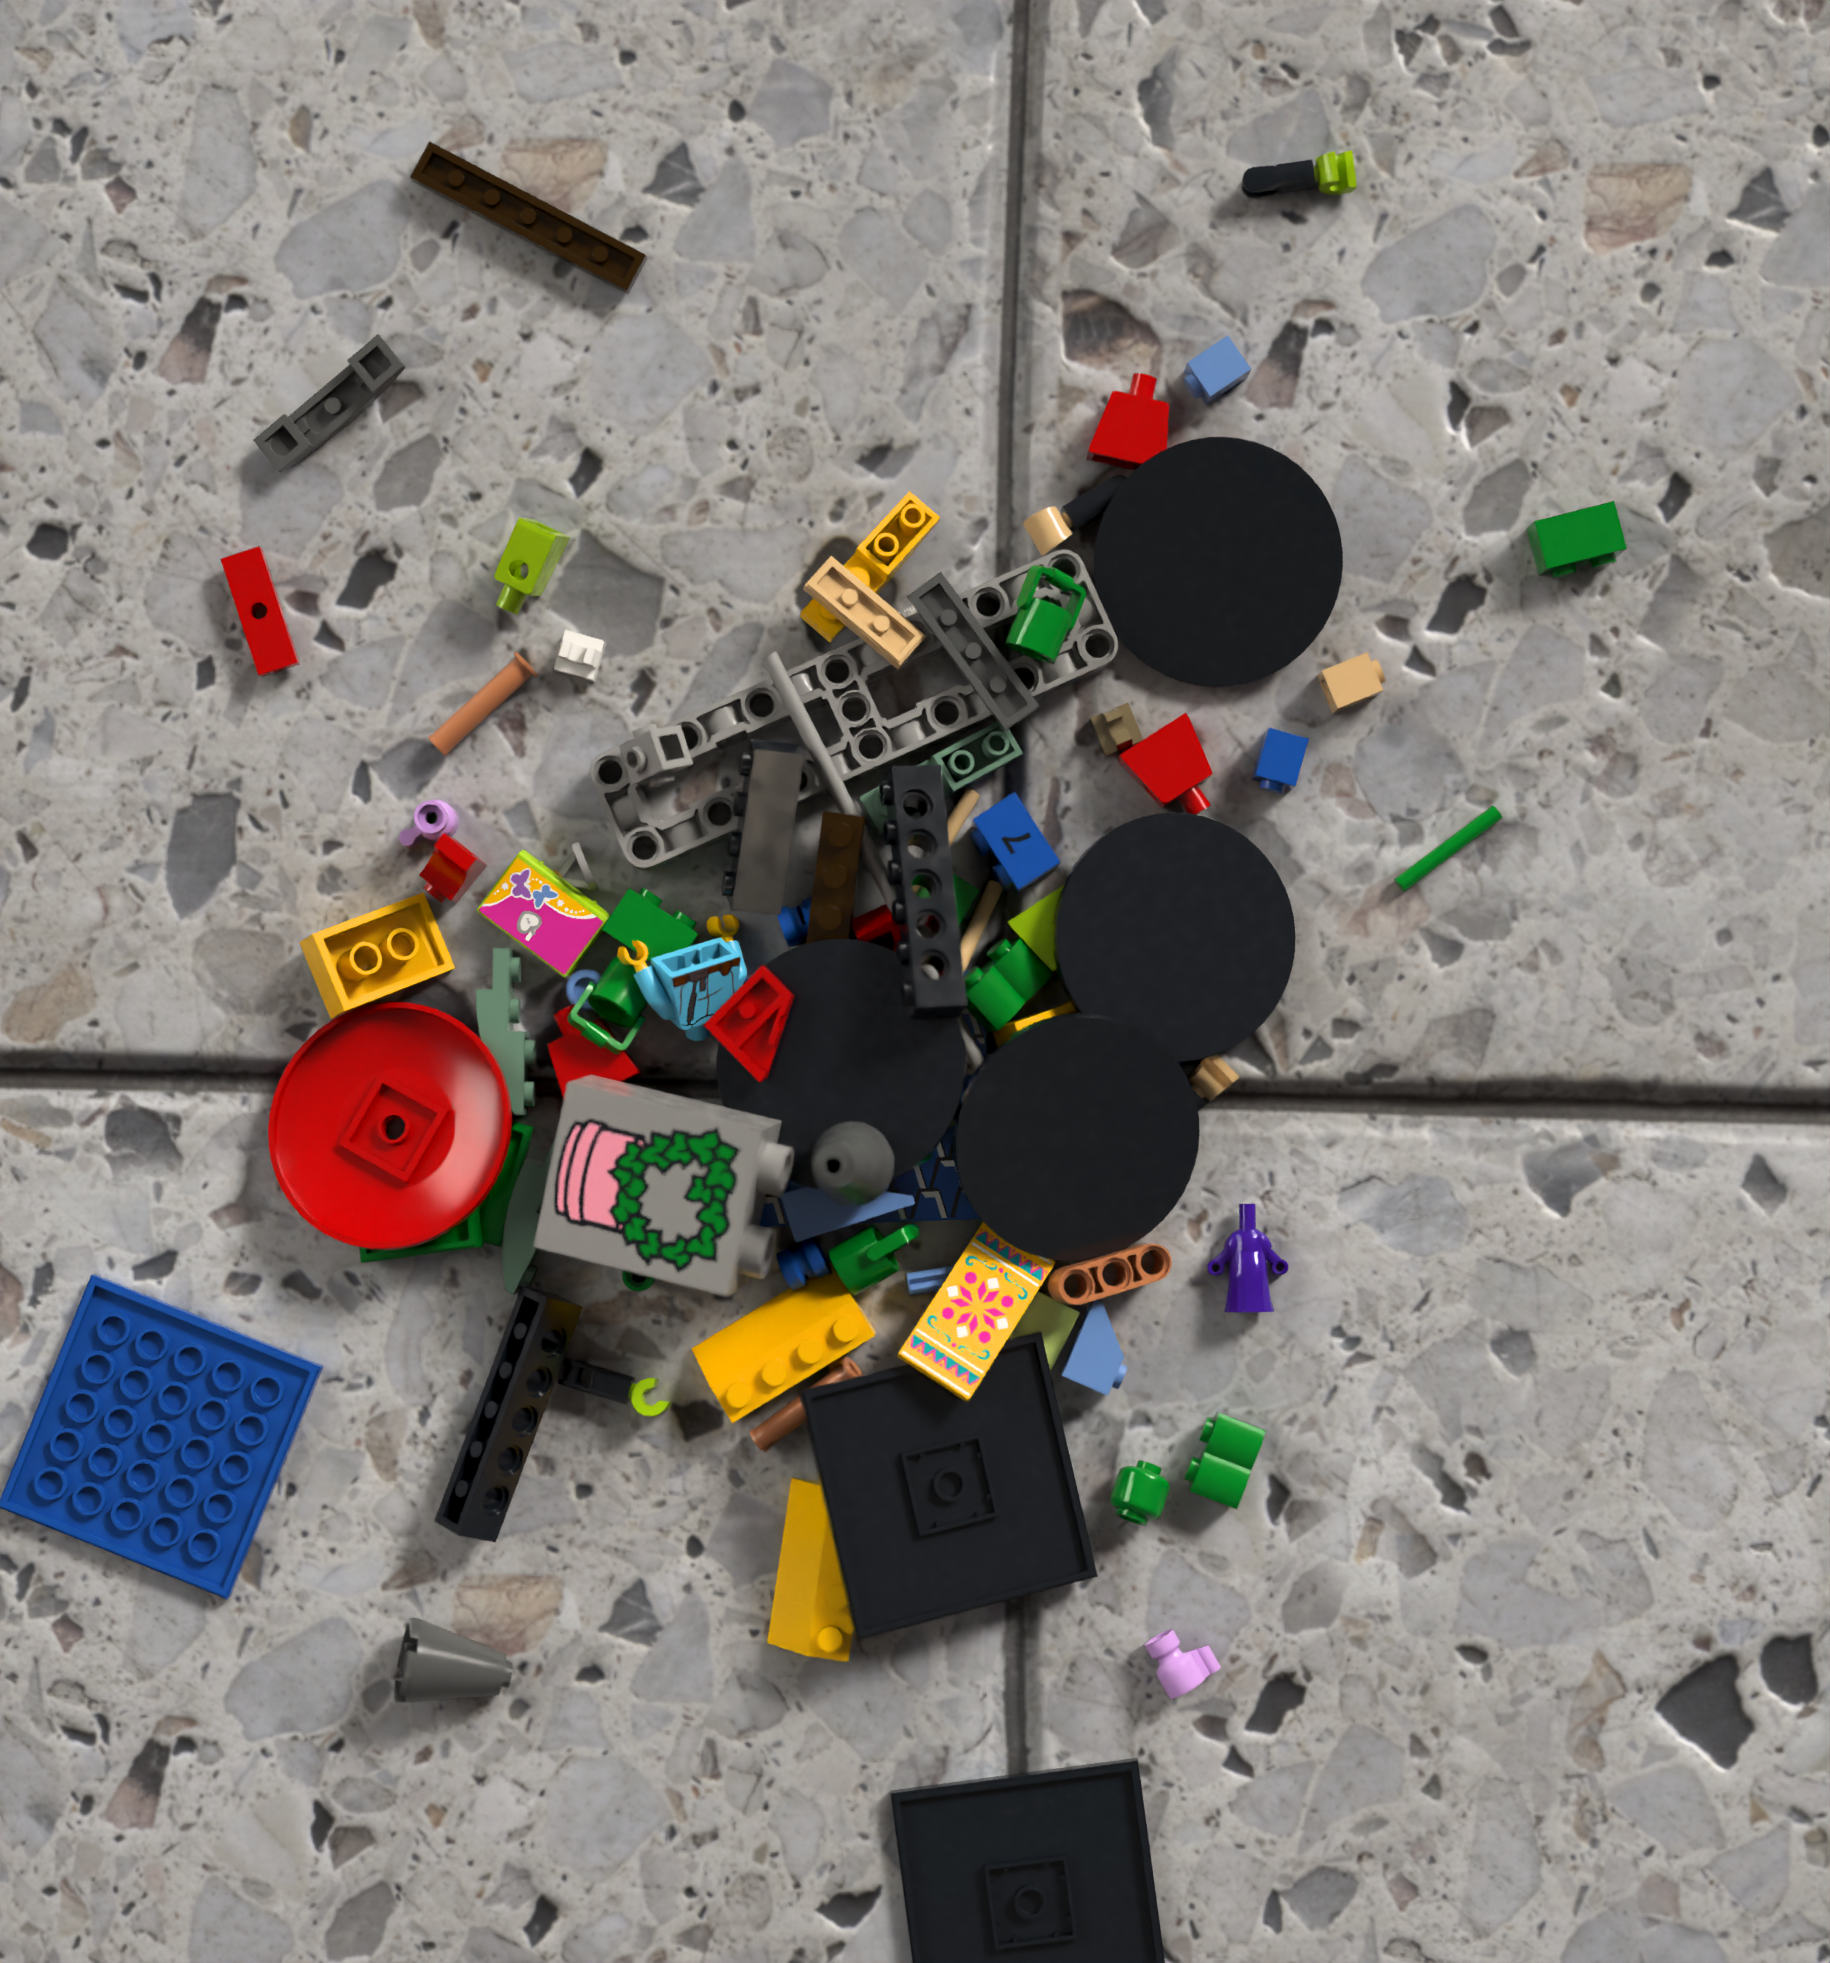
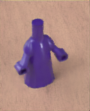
(1248, 1277)

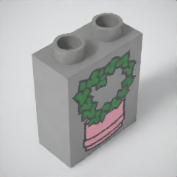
(662, 1185)

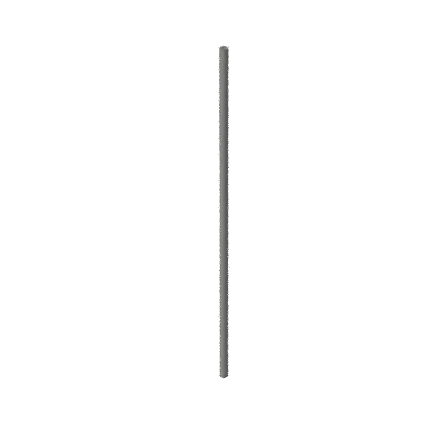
(845, 805)

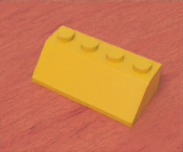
(782, 1343)
(809, 1594)

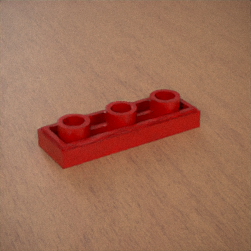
(251, 589)

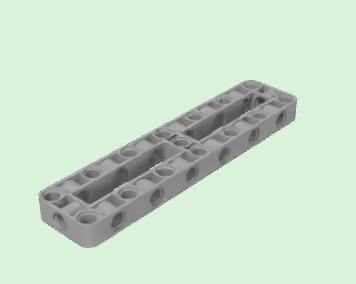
(902, 736)

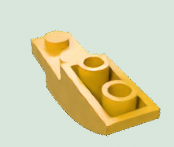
(879, 557)

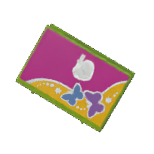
(544, 913)

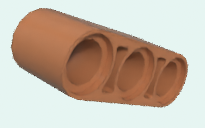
(1128, 1268)

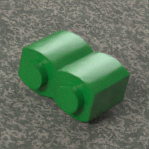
(1004, 983)
(1225, 1459)

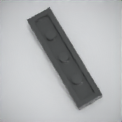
(973, 651)

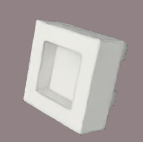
(579, 656)

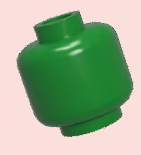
(1139, 1493)

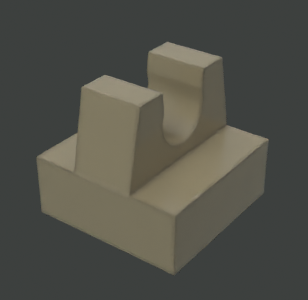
(1116, 729)

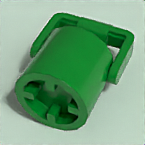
(1040, 625)
(616, 1000)
(870, 1256)

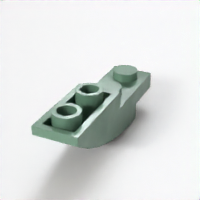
(960, 767)
(495, 1016)
(522, 1224)

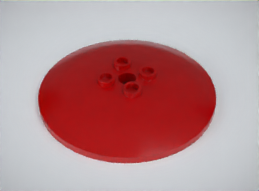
(335, 1113)

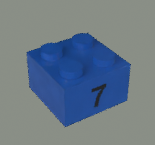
(1014, 844)

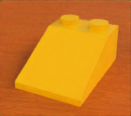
(376, 955)

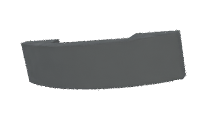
(332, 407)

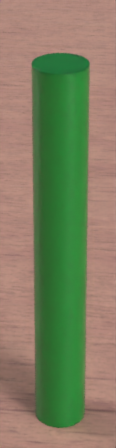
(1448, 848)

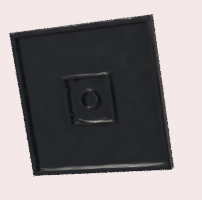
(946, 1496)
(1030, 1868)

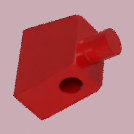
(1131, 426)
(1170, 766)
(578, 1057)

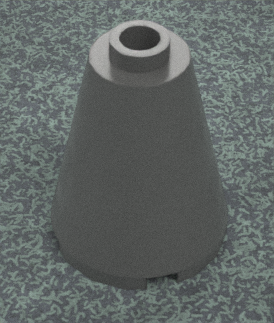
(865, 1163)
(447, 1666)

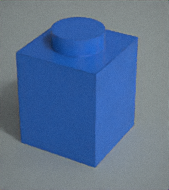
(1279, 760)

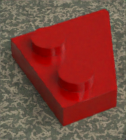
(754, 1021)

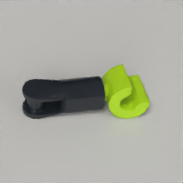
(1332, 172)
(614, 1387)

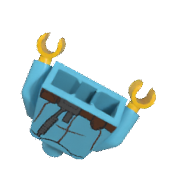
(692, 981)

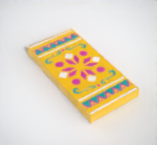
(974, 1312)

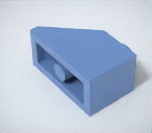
(1095, 1353)

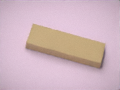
(864, 612)

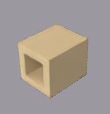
(1351, 682)

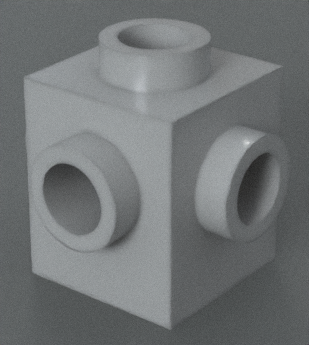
(655, 754)

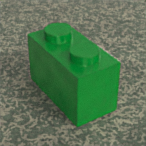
(1577, 539)
(642, 920)

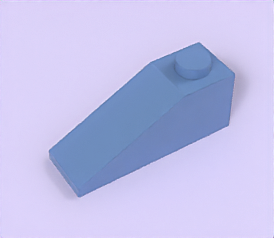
(814, 1214)

